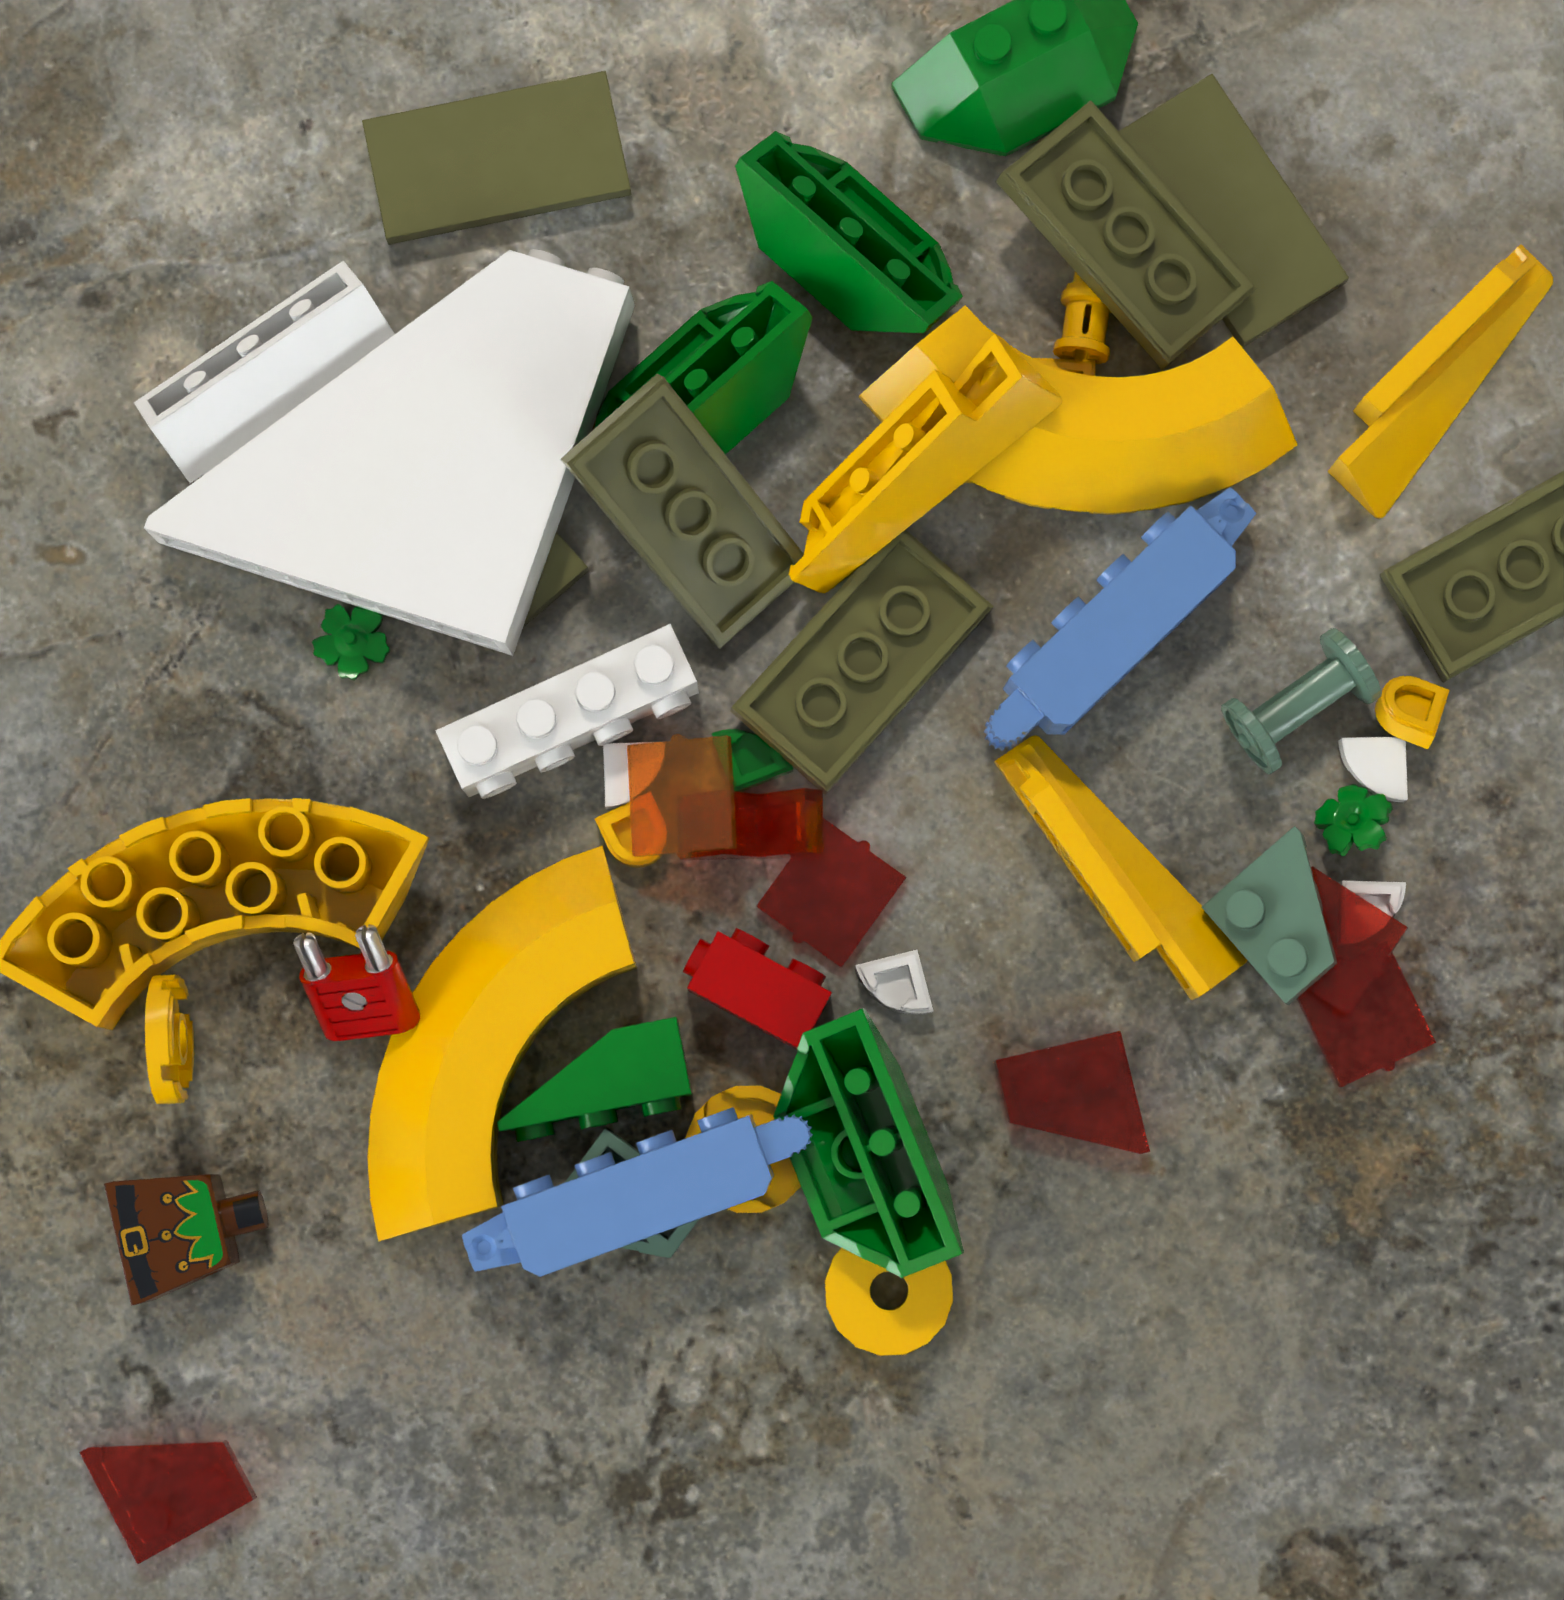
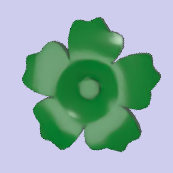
(351, 641)
(1353, 820)

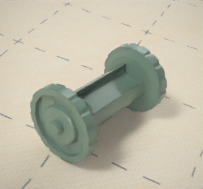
(1303, 699)

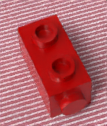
(755, 988)

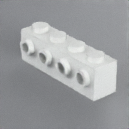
(264, 371)
(569, 711)

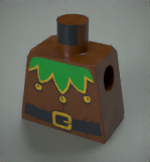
(178, 1230)

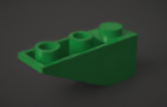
(620, 1071)

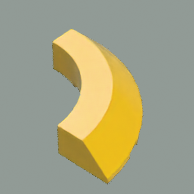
(1115, 439)
(201, 882)
(478, 1017)

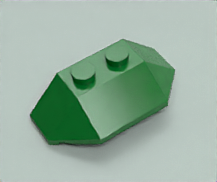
(1017, 73)
(844, 239)
(728, 362)
(869, 1155)

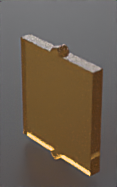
(681, 796)

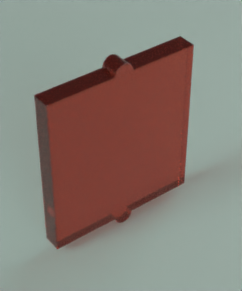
(832, 895)
(1361, 942)
(1377, 1033)

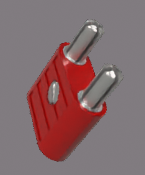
(357, 992)

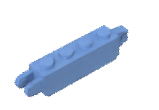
(1122, 623)
(636, 1197)

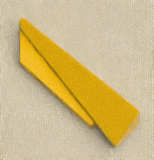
(1435, 381)
(918, 459)
(1118, 873)

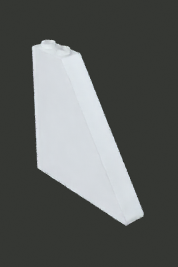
(430, 462)

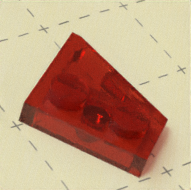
(1076, 1092)
(167, 1489)

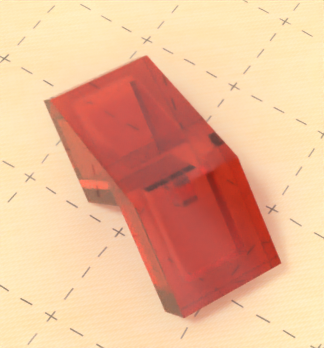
(774, 826)

